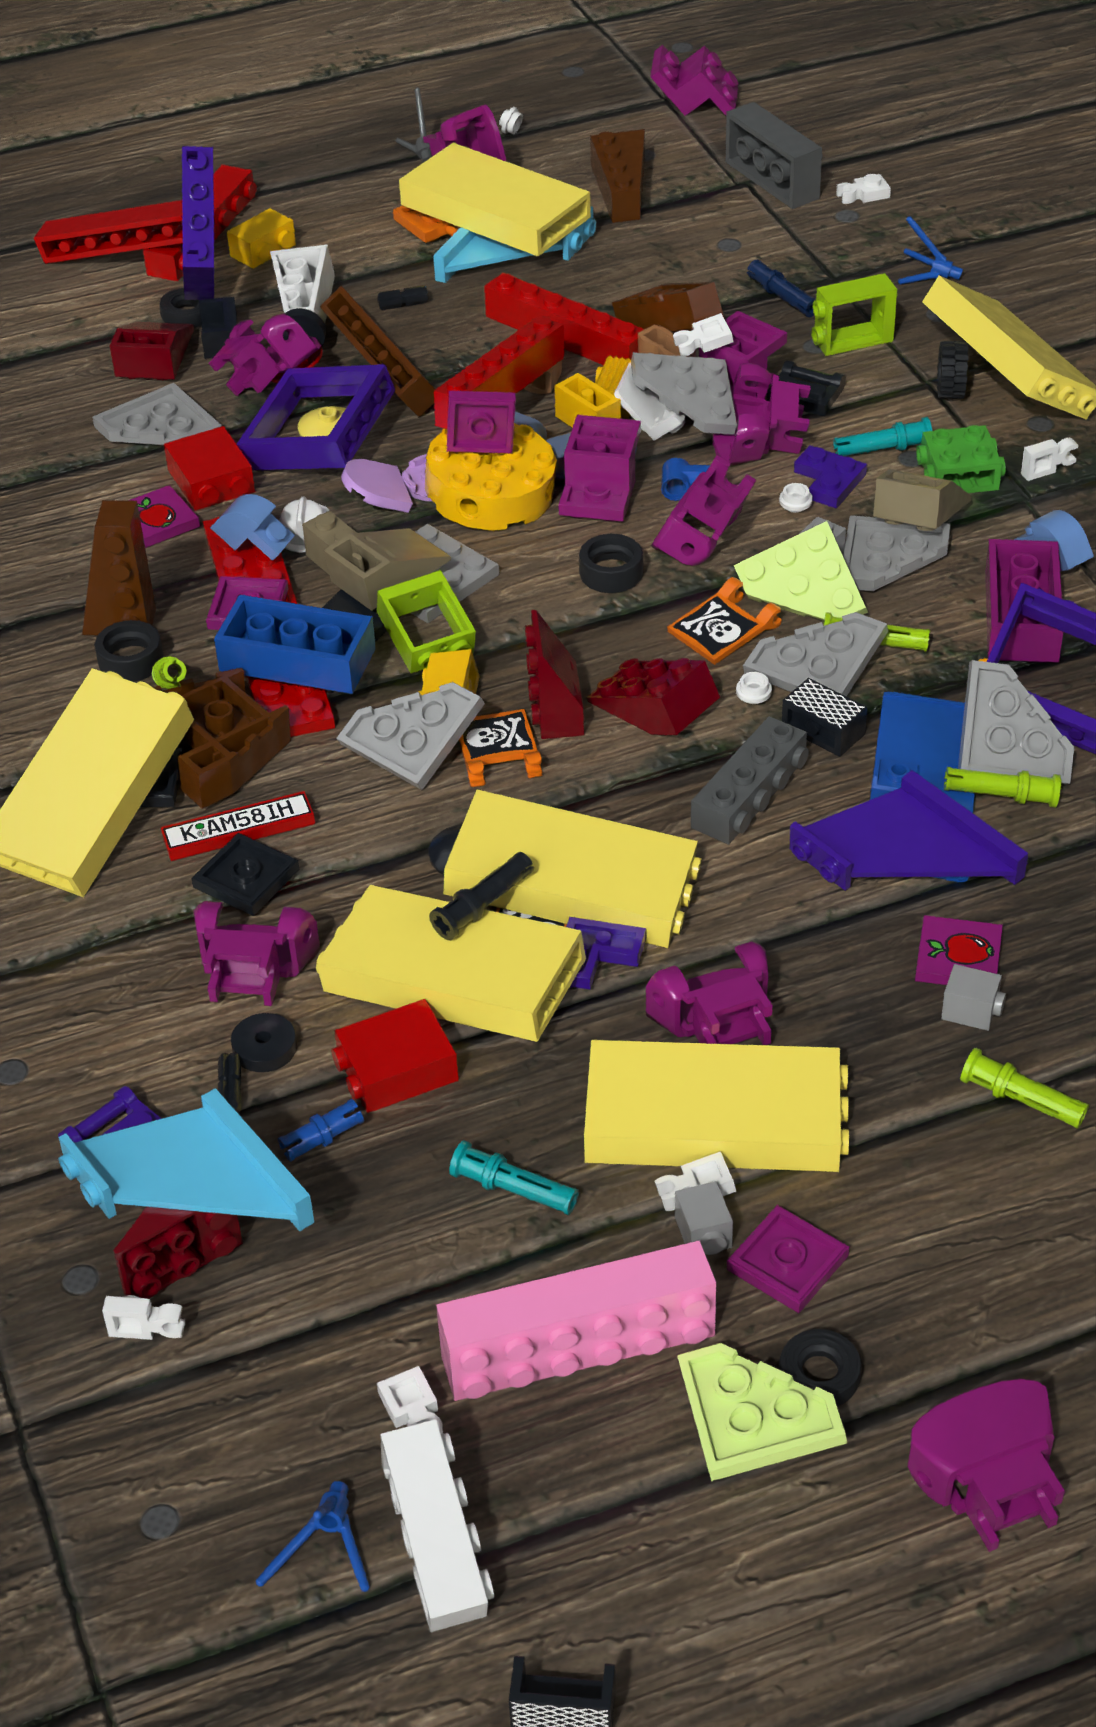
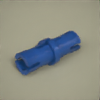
(320, 1130)

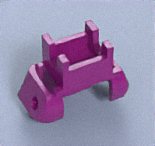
(470, 129)
(253, 362)
(762, 422)
(711, 501)
(252, 955)
(716, 1005)
(996, 1445)

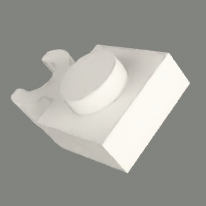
(866, 188)
(707, 334)
(1044, 457)
(696, 1173)
(137, 1318)
(409, 1399)

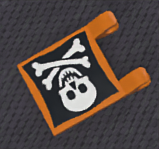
(722, 627)
(497, 740)

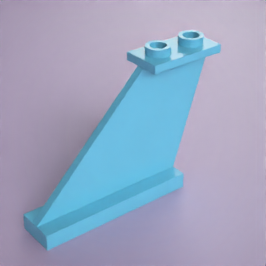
(472, 250)
(188, 1163)

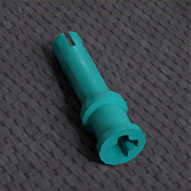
(898, 436)
(495, 1172)

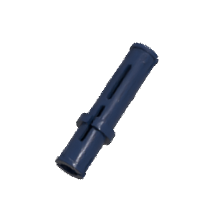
(774, 282)

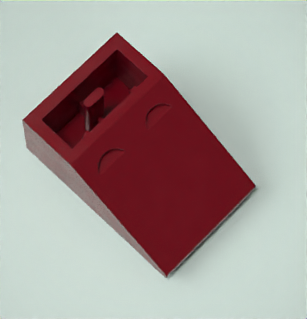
(149, 349)
(554, 683)
(657, 694)
(172, 1246)

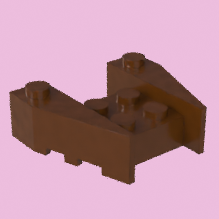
(228, 736)

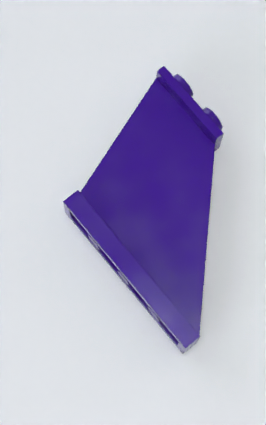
(907, 835)

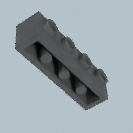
(749, 780)

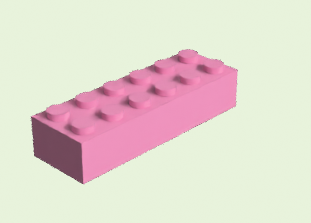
(577, 1320)

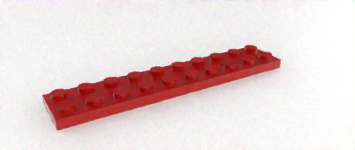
(307, 705)

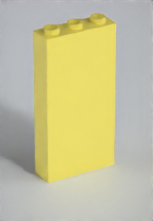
(495, 199)
(1012, 347)
(89, 780)
(579, 863)
(492, 976)
(701, 1098)

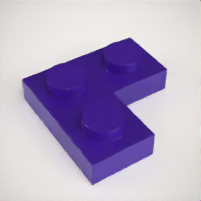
(834, 474)
(608, 944)

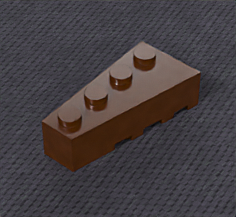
(619, 171)
(670, 305)
(118, 570)

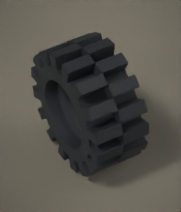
(952, 369)

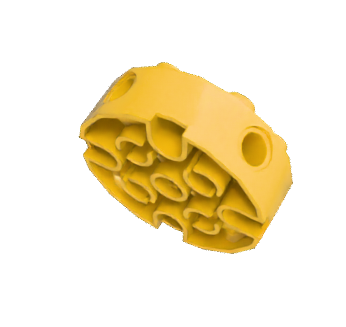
(492, 487)

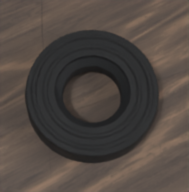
(171, 314)
(829, 1345)

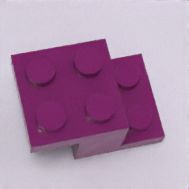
(694, 79)
(751, 343)
(599, 468)

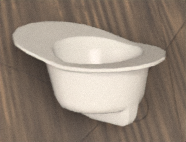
(295, 515)

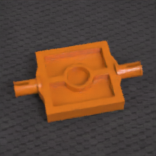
(422, 225)

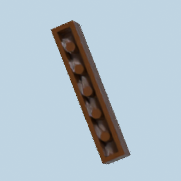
(379, 349)

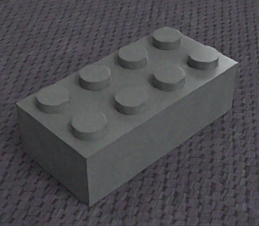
(773, 155)

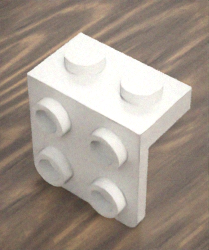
(644, 406)

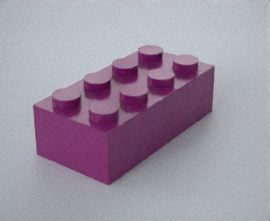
(1006, 567)

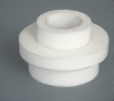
(511, 121)
(795, 497)
(753, 688)

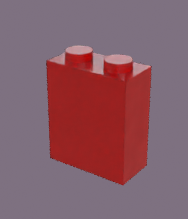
(209, 468)
(395, 1056)

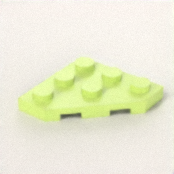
(803, 576)
(754, 1412)

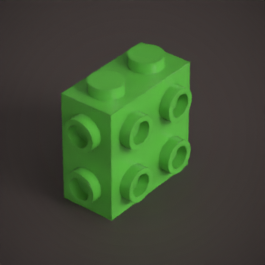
(962, 456)

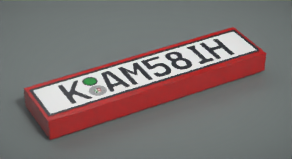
(252, 820)

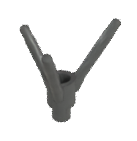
(420, 148)

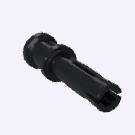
(470, 903)

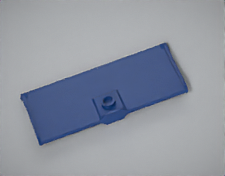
(919, 737)

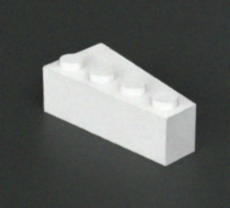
(304, 277)
(434, 1525)

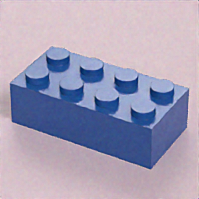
(296, 643)

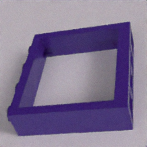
(198, 222)
(371, 393)
(1067, 618)

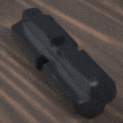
(409, 297)
(230, 1079)

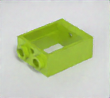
(857, 336)
(428, 591)

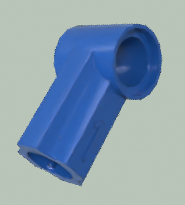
(678, 477)

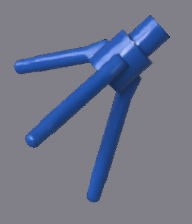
(940, 265)
(329, 1517)

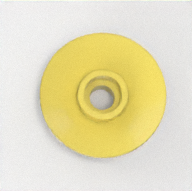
(319, 421)

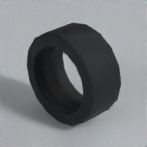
(611, 578)
(128, 634)

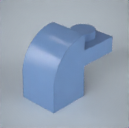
(252, 519)
(1065, 529)

